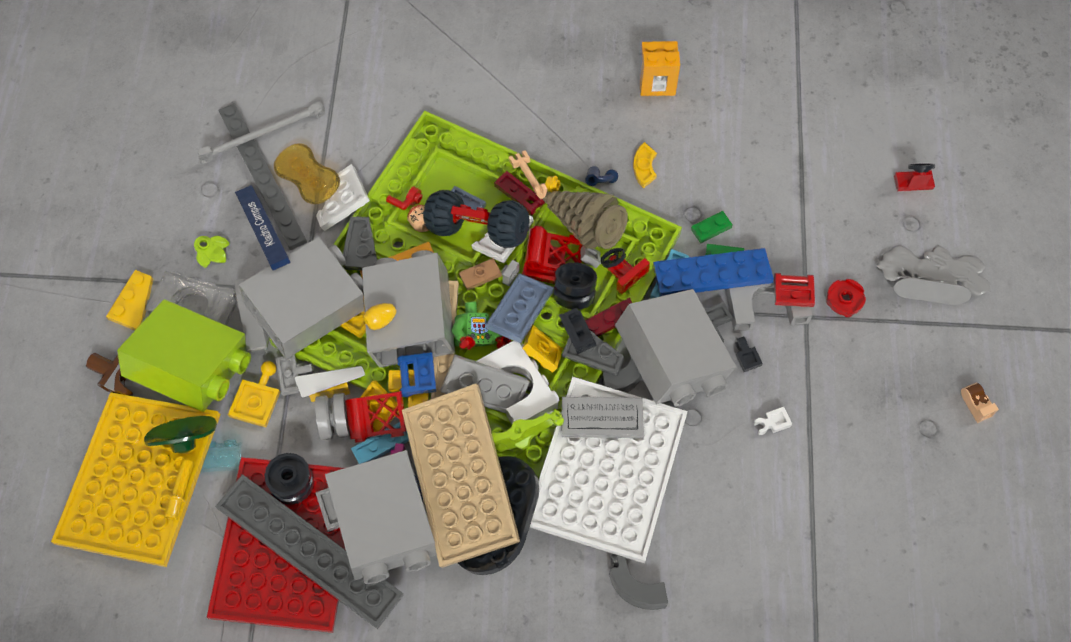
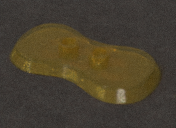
(312, 179)

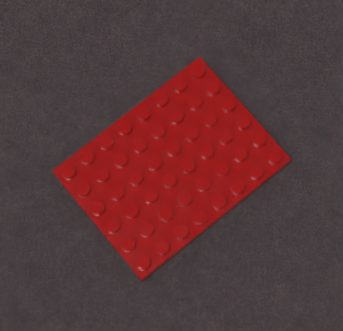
(260, 585)

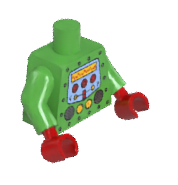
(471, 330)

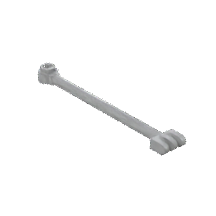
(205, 154)

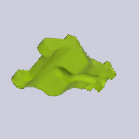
(523, 431)

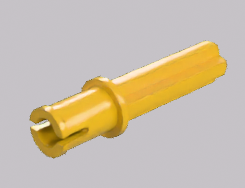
(176, 498)

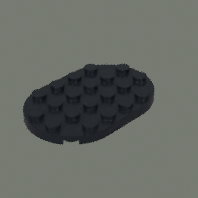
(523, 495)

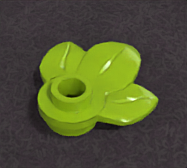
(212, 252)

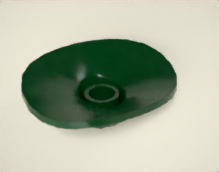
(181, 433)

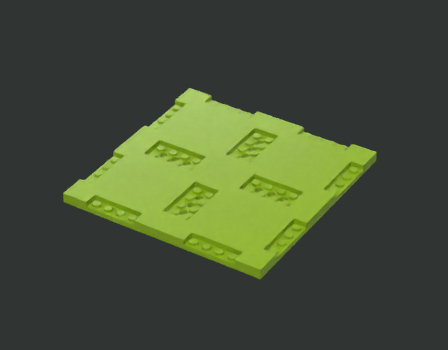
(445, 156)

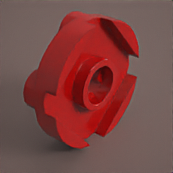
(845, 307)

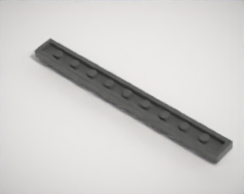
(263, 178)

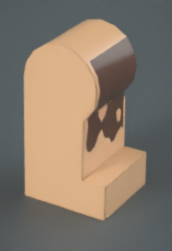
(978, 402)

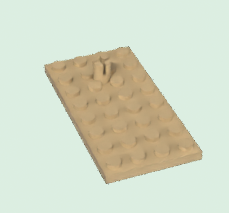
(460, 476)

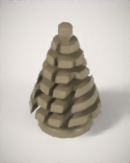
(591, 217)

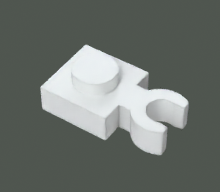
(775, 419)

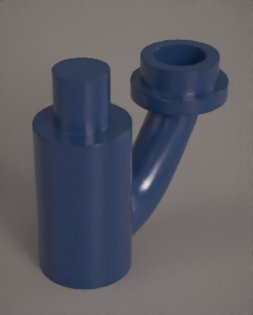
(593, 176)

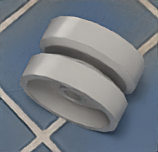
(331, 417)

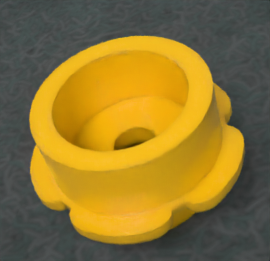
(552, 184)

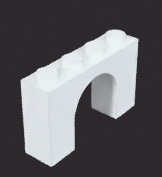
(515, 360)

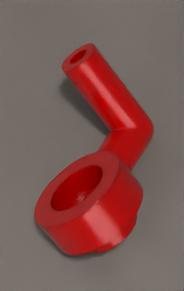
(413, 197)

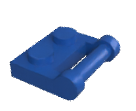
(423, 374)

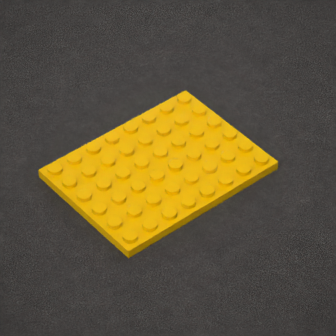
(126, 485)

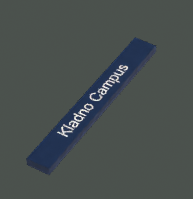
(262, 228)

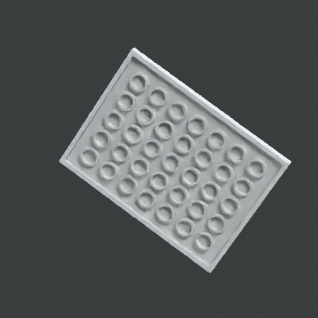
(609, 487)

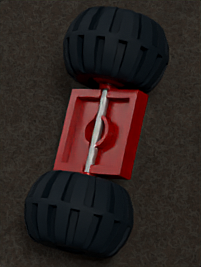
(505, 223)

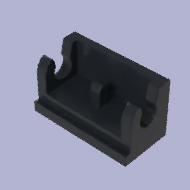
(577, 330)

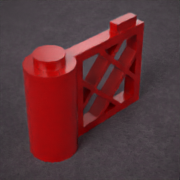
(539, 246)
(361, 421)

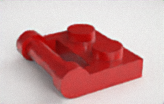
(794, 295)

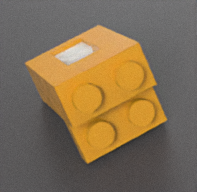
(659, 68)

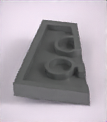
(359, 244)

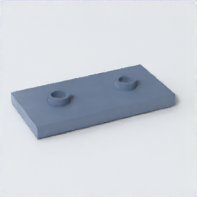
(519, 308)

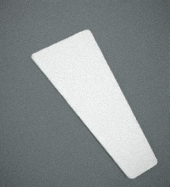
(321, 381)

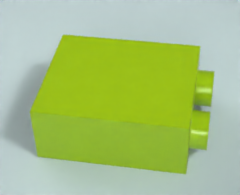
(184, 355)

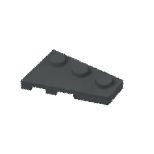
(599, 357)

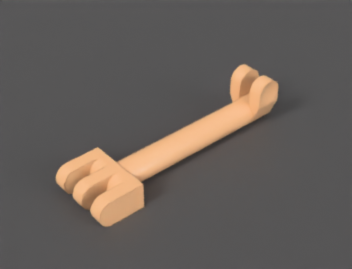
(540, 190)

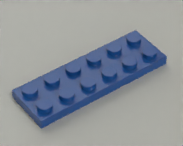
(713, 272)

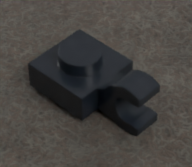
(747, 357)

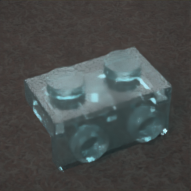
(222, 456)

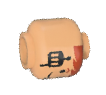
(415, 218)

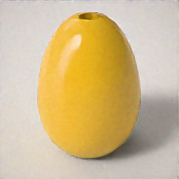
(379, 315)

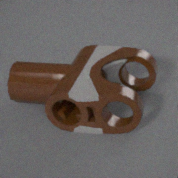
(111, 379)

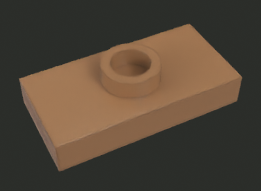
(480, 274)

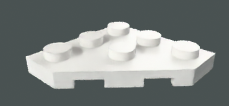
(345, 201)

